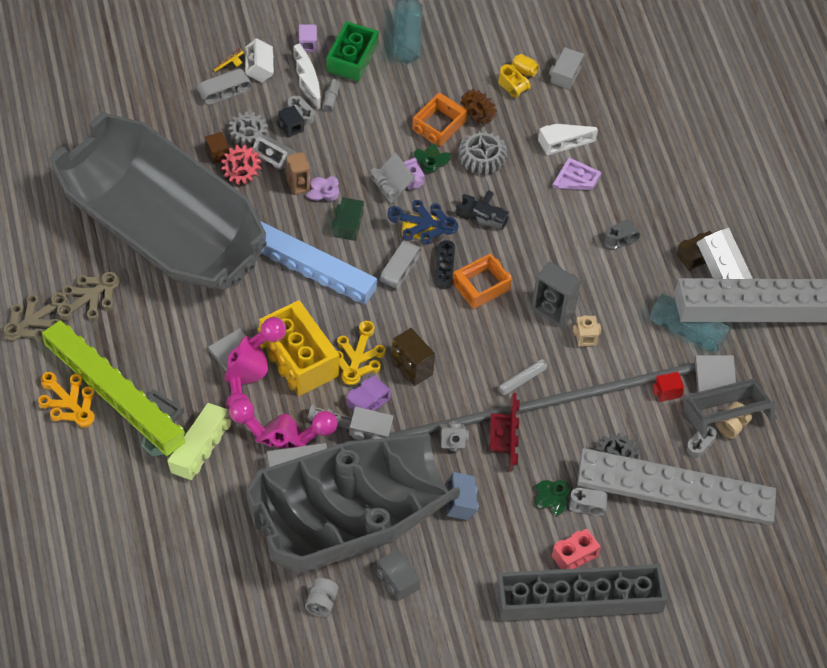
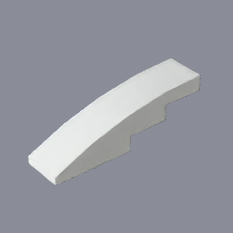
(307, 77)

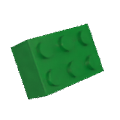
(352, 51)

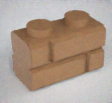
(298, 173)

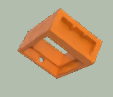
(448, 108)
(468, 291)

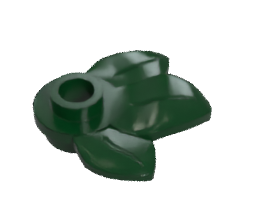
(431, 158)
(550, 497)

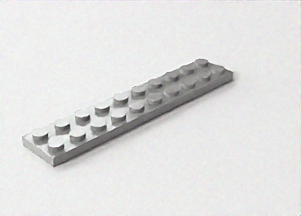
(677, 486)

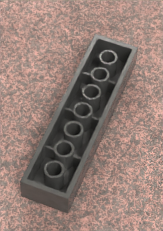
(580, 592)

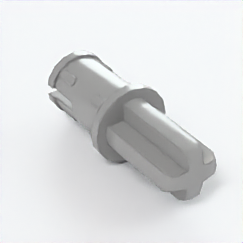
(330, 95)

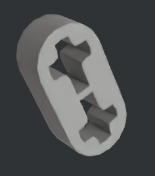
(303, 108)
(704, 443)

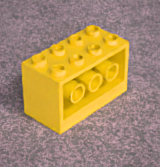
(304, 352)

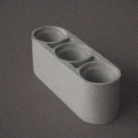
(224, 86)
(400, 264)

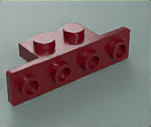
(503, 432)

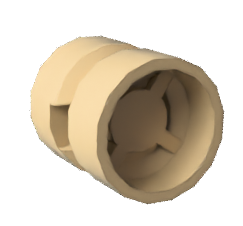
(733, 426)

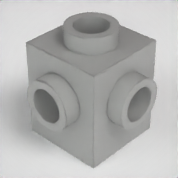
(449, 430)

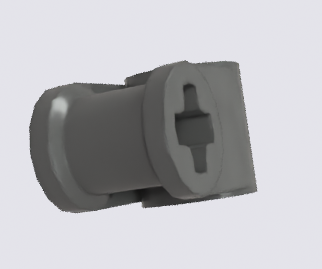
(621, 235)

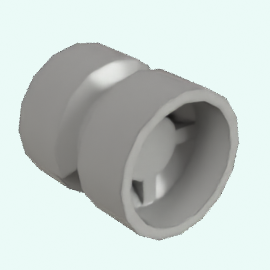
(322, 596)

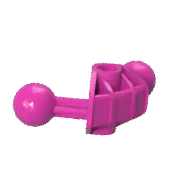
(248, 361)
(283, 430)

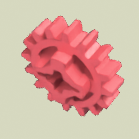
(237, 171)

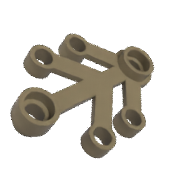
(89, 294)
(32, 318)

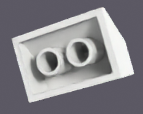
(723, 256)

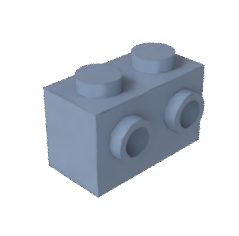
(467, 503)

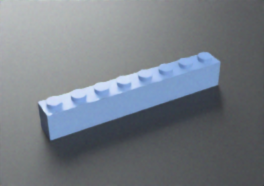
(318, 265)

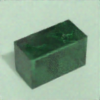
(348, 219)

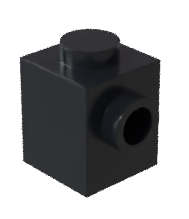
(290, 121)

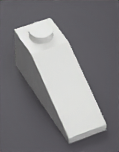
(564, 137)

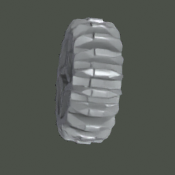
(482, 152)

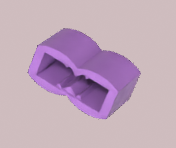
(370, 395)

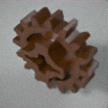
(478, 106)

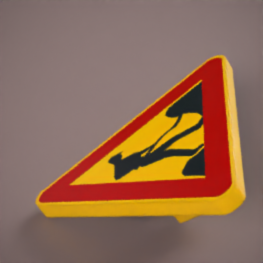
(232, 57)

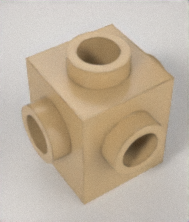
(587, 330)

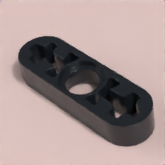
(445, 258)

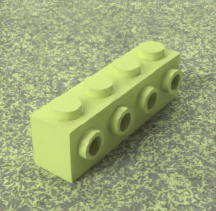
(200, 441)

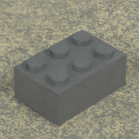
(555, 294)

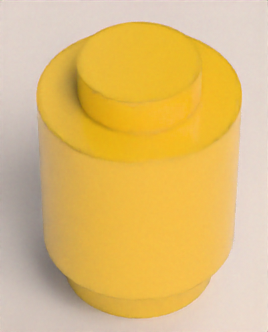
(525, 65)

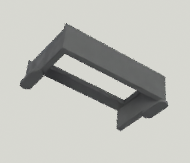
(748, 388)

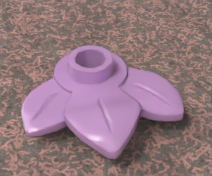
(324, 189)

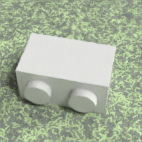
(259, 60)

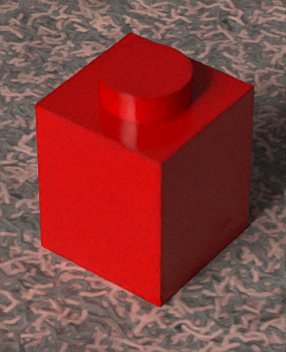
(668, 386)

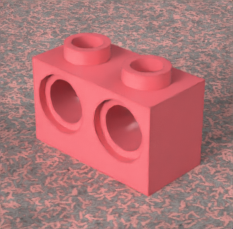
(578, 554)

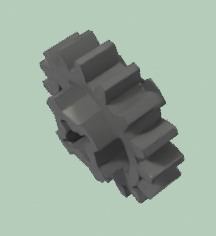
(618, 446)

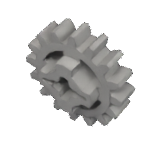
(247, 128)

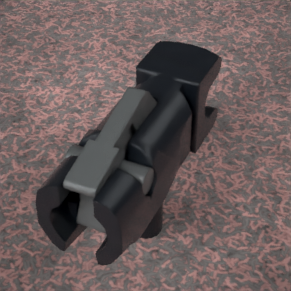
(482, 211)

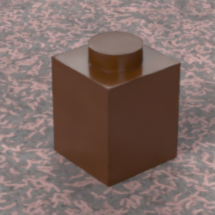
(216, 147)

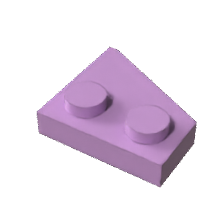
(576, 176)

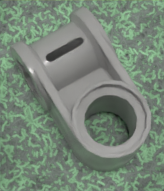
(590, 501)

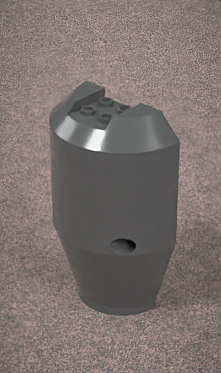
(346, 499)

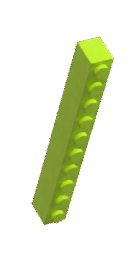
(114, 388)

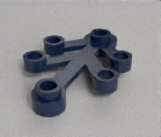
(446, 225)

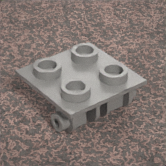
(392, 177)

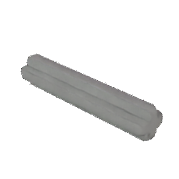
(522, 377)

